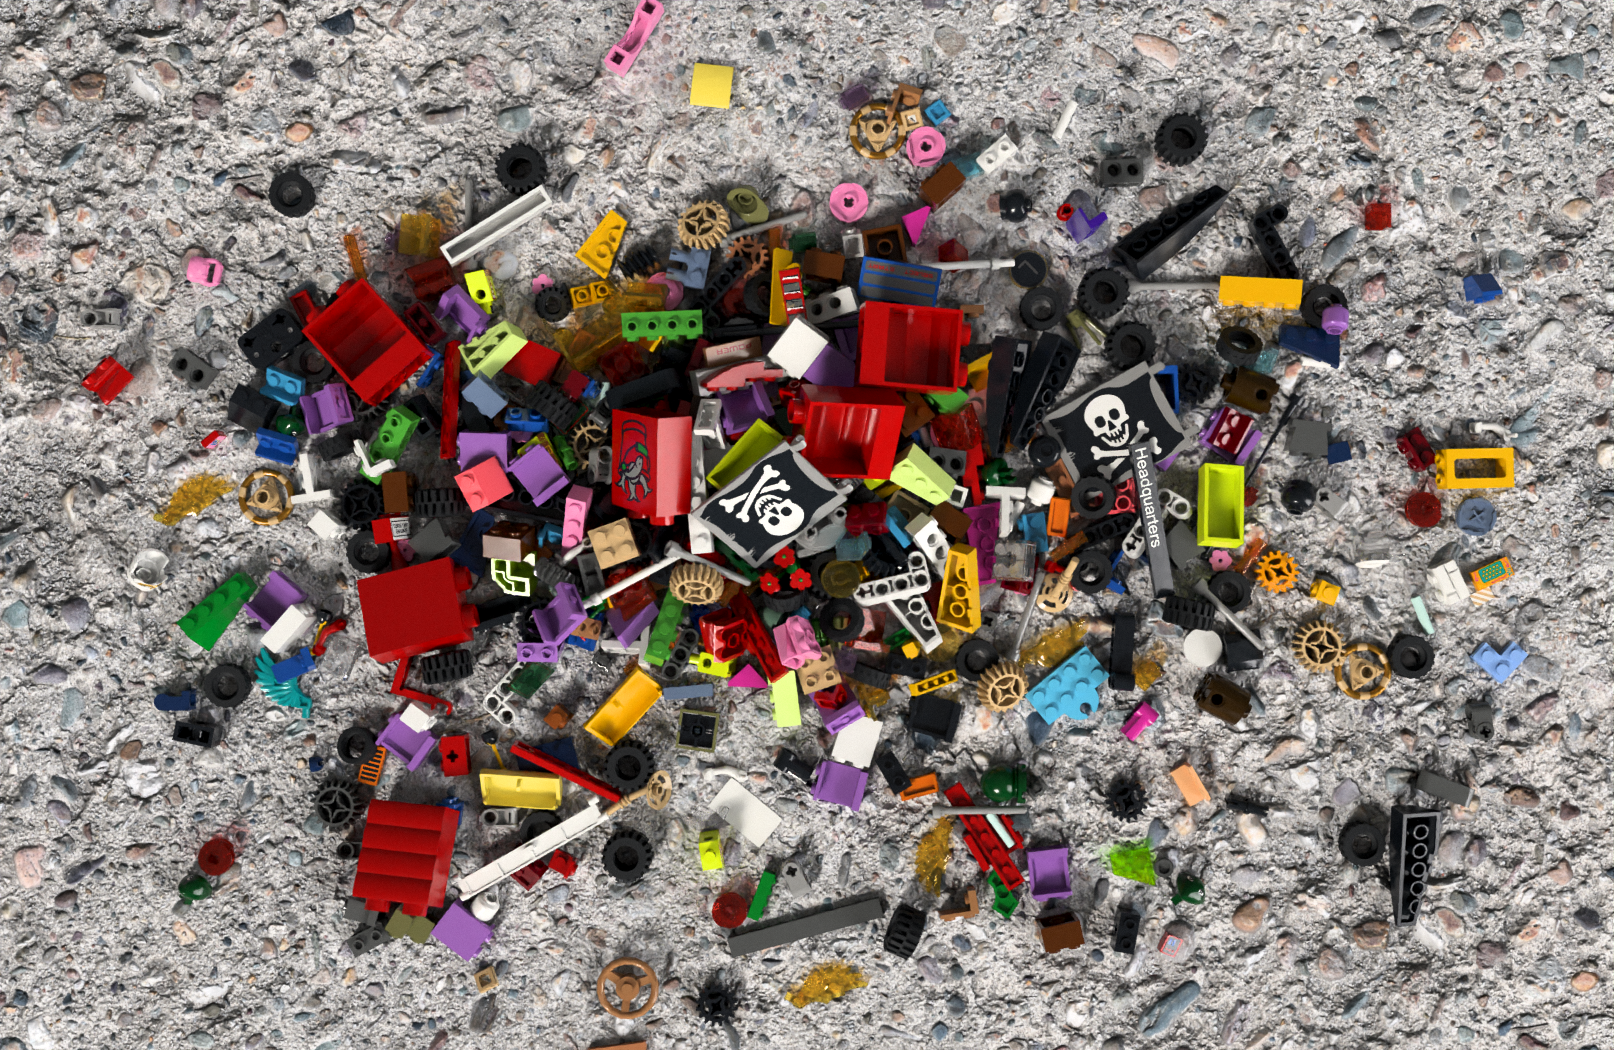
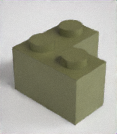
(414, 926)

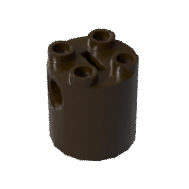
(1241, 389)
(1223, 699)

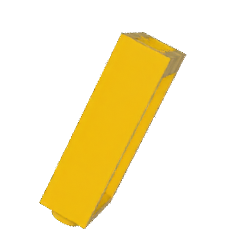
(1504, 468)

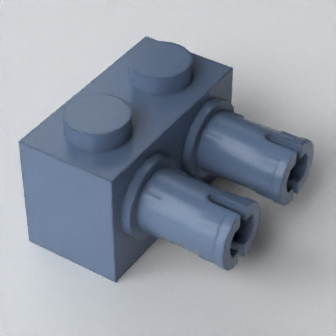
(696, 272)
(485, 394)

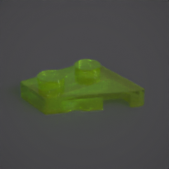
(1133, 864)

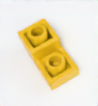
(589, 294)

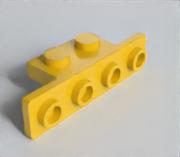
(781, 260)

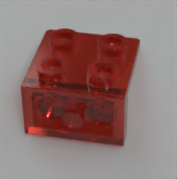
(958, 429)
(872, 632)

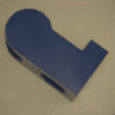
(172, 702)

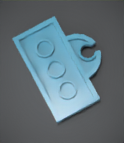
(1069, 687)

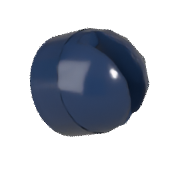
(314, 763)

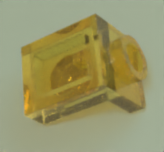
(1146, 674)

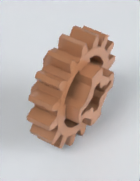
(754, 251)

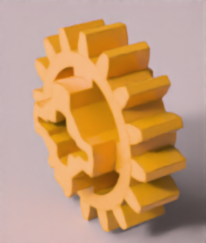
(1280, 564)

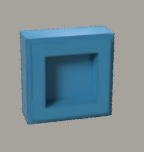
(937, 112)

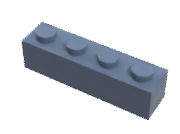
(688, 691)

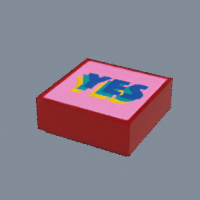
(213, 439)

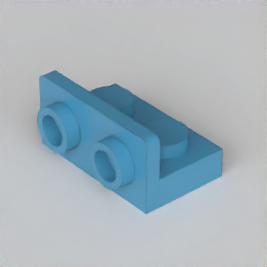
(283, 386)
(896, 524)
(1034, 530)

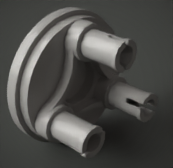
(824, 532)

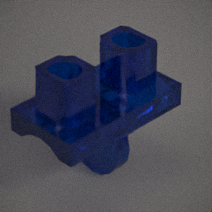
(698, 611)

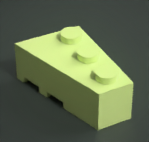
(493, 349)
(921, 475)
(786, 700)

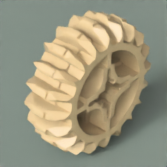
(699, 219)
(585, 450)
(696, 584)
(1320, 638)
(1002, 686)

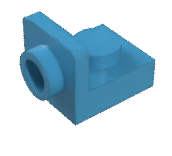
(550, 532)

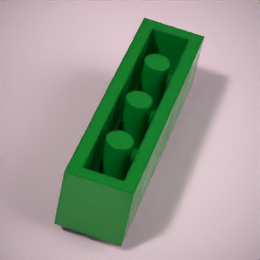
(898, 638)
(761, 894)

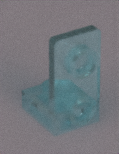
(1267, 361)
(853, 548)

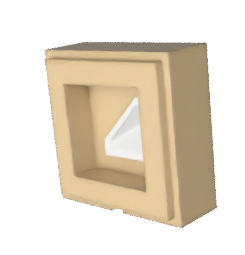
(912, 119)
(486, 979)

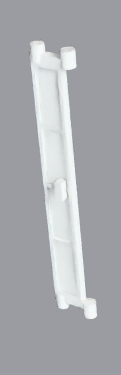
(530, 850)

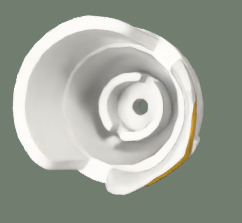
(147, 569)

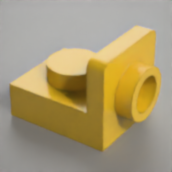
(1324, 591)

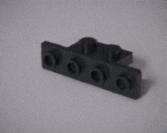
(663, 534)
(499, 611)

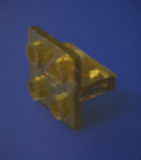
(419, 235)
(646, 297)
(876, 697)

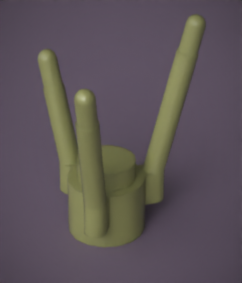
(1077, 319)

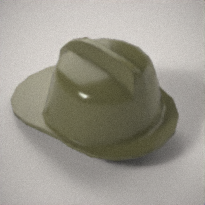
(747, 204)

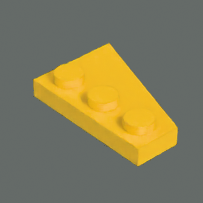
(603, 243)

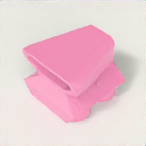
(796, 642)

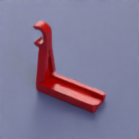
(399, 683)

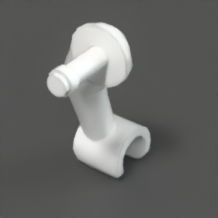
(1503, 433)
(573, 552)
(740, 775)

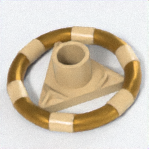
(876, 132)
(266, 497)
(1363, 671)

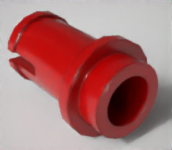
(1066, 216)

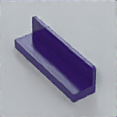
(1082, 227)

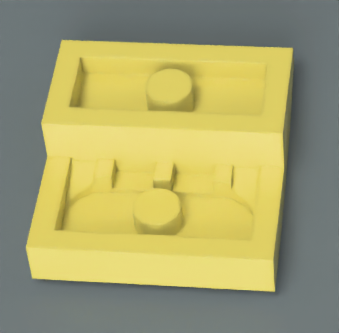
(711, 85)

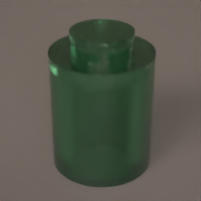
(801, 241)

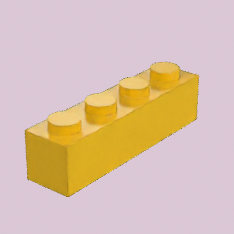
(911, 648)
(933, 682)

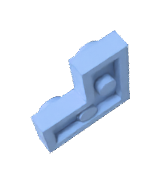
(1499, 665)

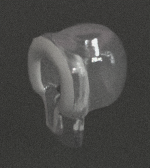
(1372, 549)

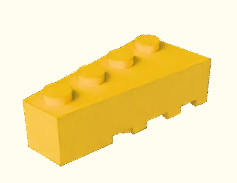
(1260, 292)
(960, 590)

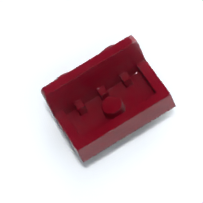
(867, 517)

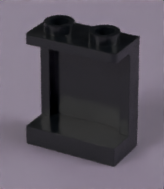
(933, 716)

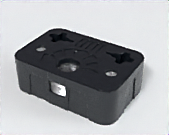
(268, 336)

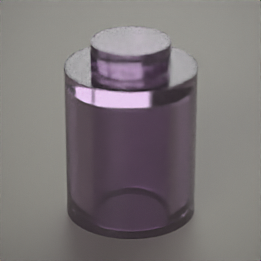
(853, 97)

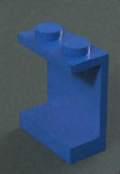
(1171, 385)

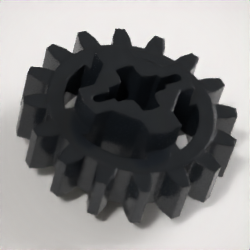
(1197, 391)
(1124, 808)
(722, 1009)

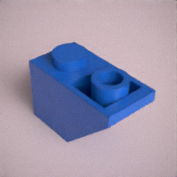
(1481, 288)

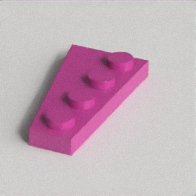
(982, 536)

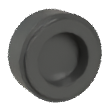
(1163, 867)

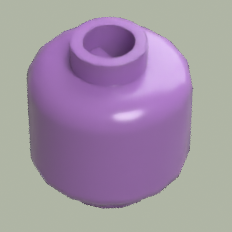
(1335, 319)

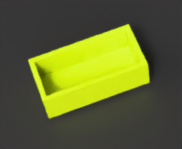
(751, 447)
(1220, 505)

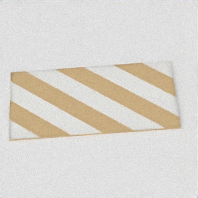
(1482, 596)

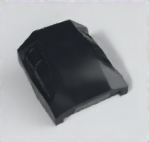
(1241, 652)

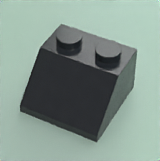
(251, 408)

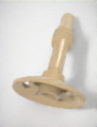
(1055, 589)
(653, 789)

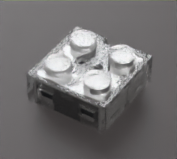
(1014, 560)

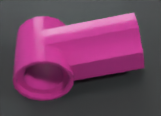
(1142, 717)

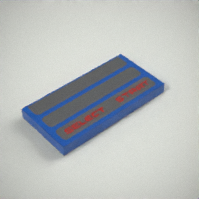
(899, 281)

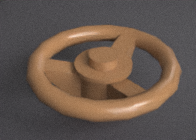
(627, 987)

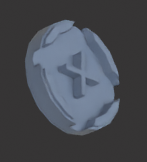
(1475, 516)

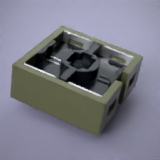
(694, 722)

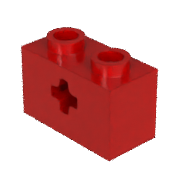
(459, 745)

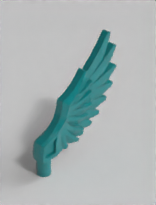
(287, 692)

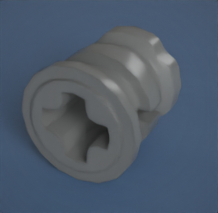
(993, 622)
(601, 662)
(1037, 788)

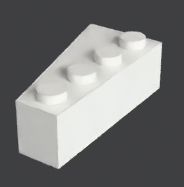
(915, 617)

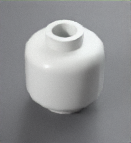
(1041, 490)
(485, 906)

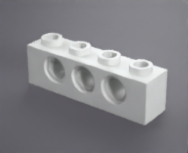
(848, 307)
(930, 542)

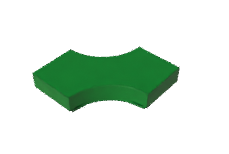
(1004, 900)

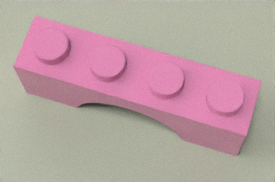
(626, 50)
(576, 513)

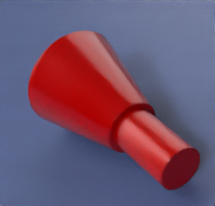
(398, 560)

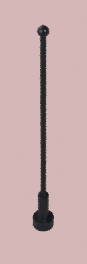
(1294, 401)

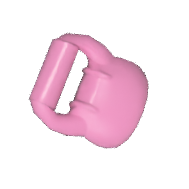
(199, 268)

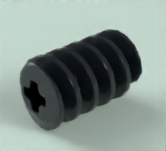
(638, 262)

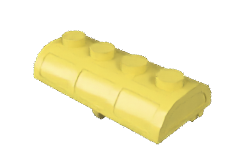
(521, 789)

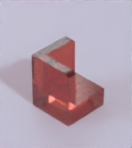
(1378, 217)
(952, 252)

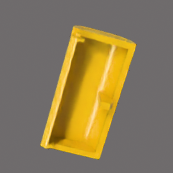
(624, 707)

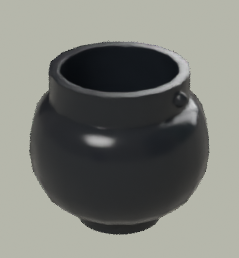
(1015, 205)
(1044, 451)
(1298, 497)

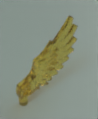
(192, 499)
(1053, 647)
(934, 855)
(826, 986)

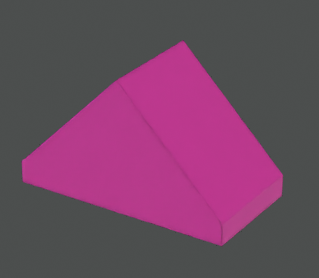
(914, 223)
(748, 677)

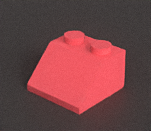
(483, 483)

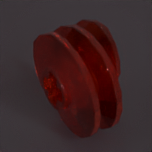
(731, 299)
(1415, 514)
(207, 859)
(723, 917)

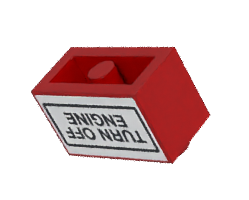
(391, 528)

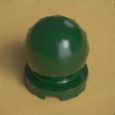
(1003, 782)

